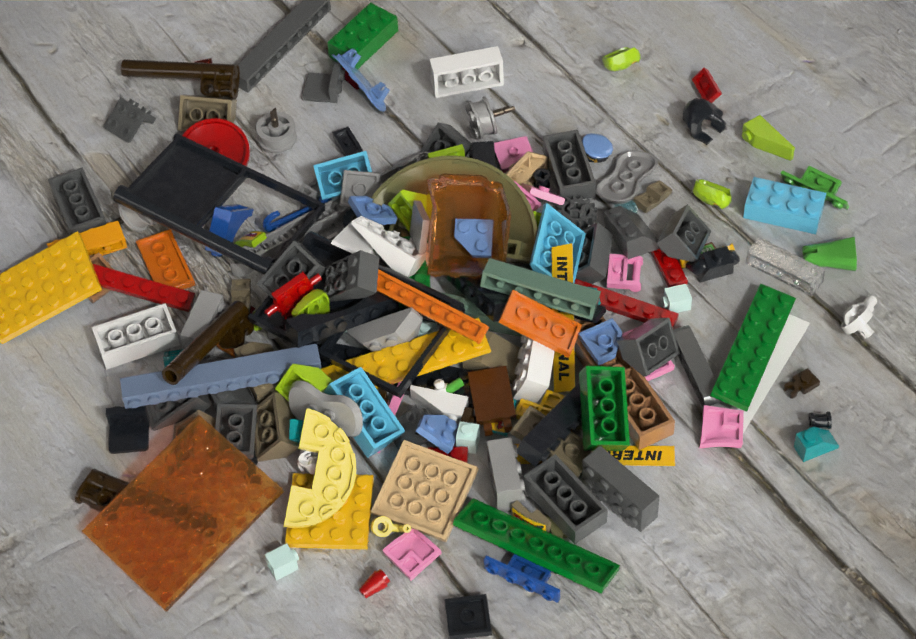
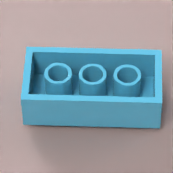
(784, 205)

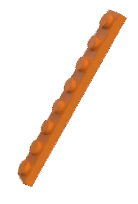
(431, 307)

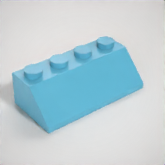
(379, 422)

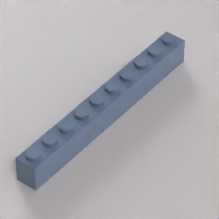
(217, 376)

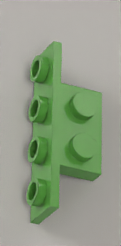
(818, 181)

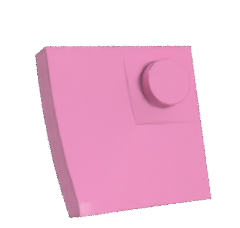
(721, 427)
(411, 553)

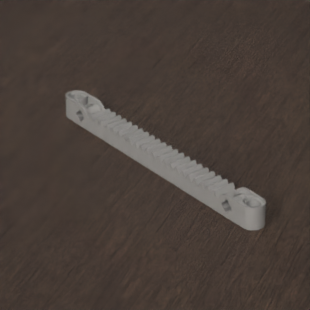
(332, 214)

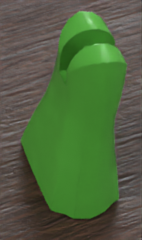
(833, 254)

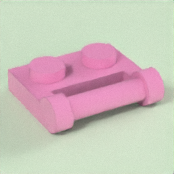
(618, 272)

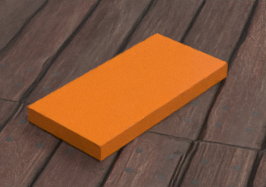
(165, 260)
(540, 323)

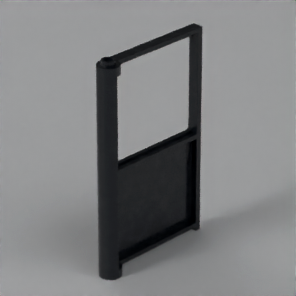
(328, 254)

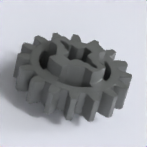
(577, 210)

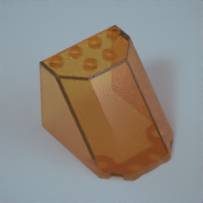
(463, 198)

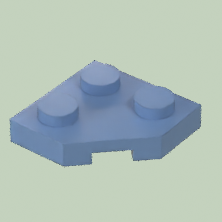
(365, 207)
(475, 236)
(602, 341)
(438, 430)

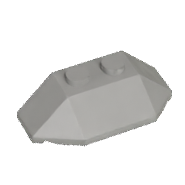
(388, 330)

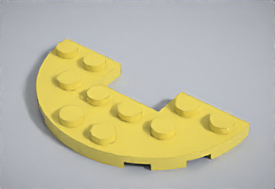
(332, 476)

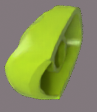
(621, 58)
(712, 193)
(313, 303)

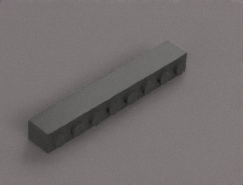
(280, 41)

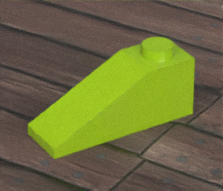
(767, 138)

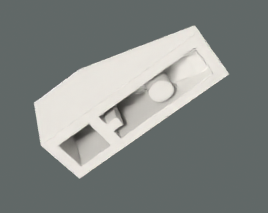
(440, 402)

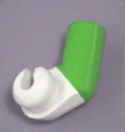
(450, 388)

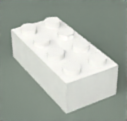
(466, 72)
(136, 336)
(532, 370)

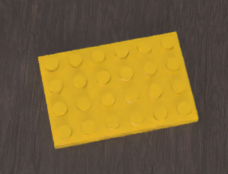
(45, 286)

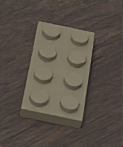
(569, 451)

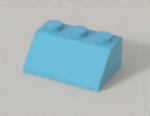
(330, 173)

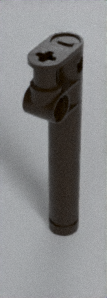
(220, 76)
(226, 329)
(99, 489)

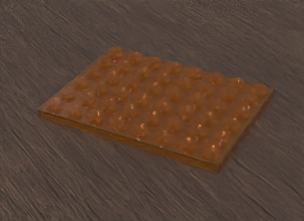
(182, 512)

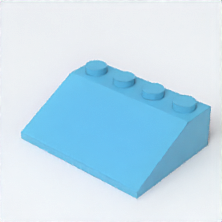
(555, 231)

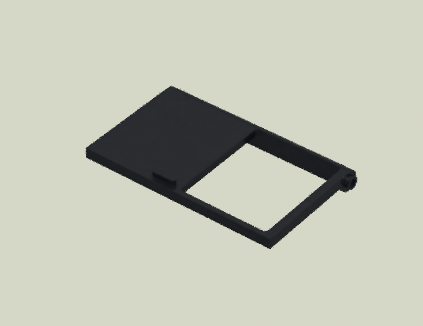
(187, 186)

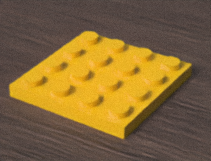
(344, 529)

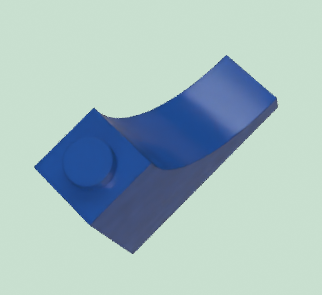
(227, 221)

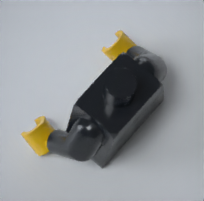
(713, 263)

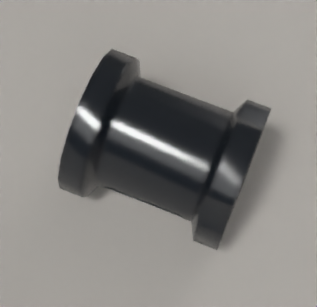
(542, 177)
(820, 420)

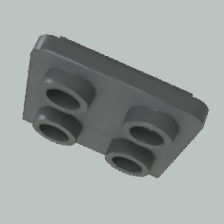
(325, 86)
(127, 119)
(409, 422)

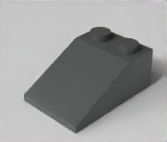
(289, 265)
(173, 412)

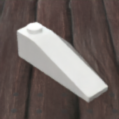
(394, 250)

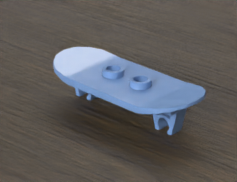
(374, 94)

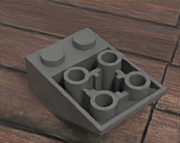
(352, 277)

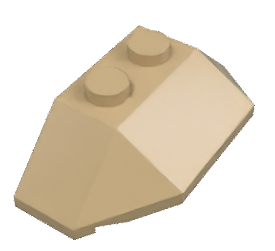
(524, 168)

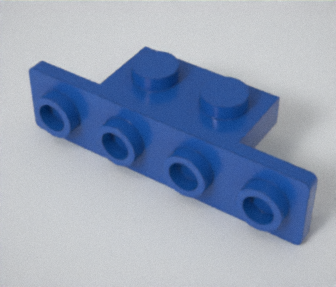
(526, 574)

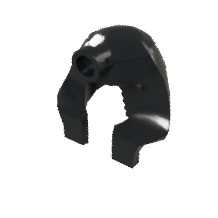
(699, 110)

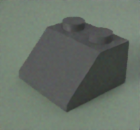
(443, 137)

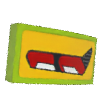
(251, 239)

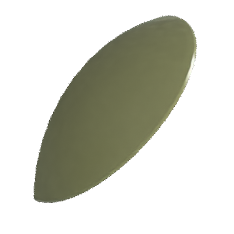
(414, 179)

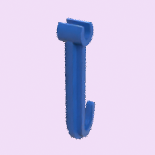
(269, 227)

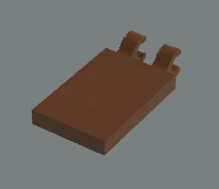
(492, 398)

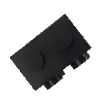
(128, 429)

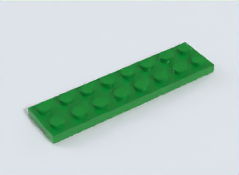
(753, 347)
(537, 545)

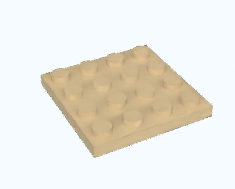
(425, 490)

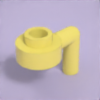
(388, 527)

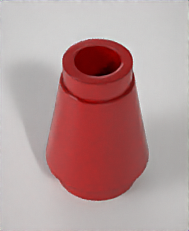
(376, 582)

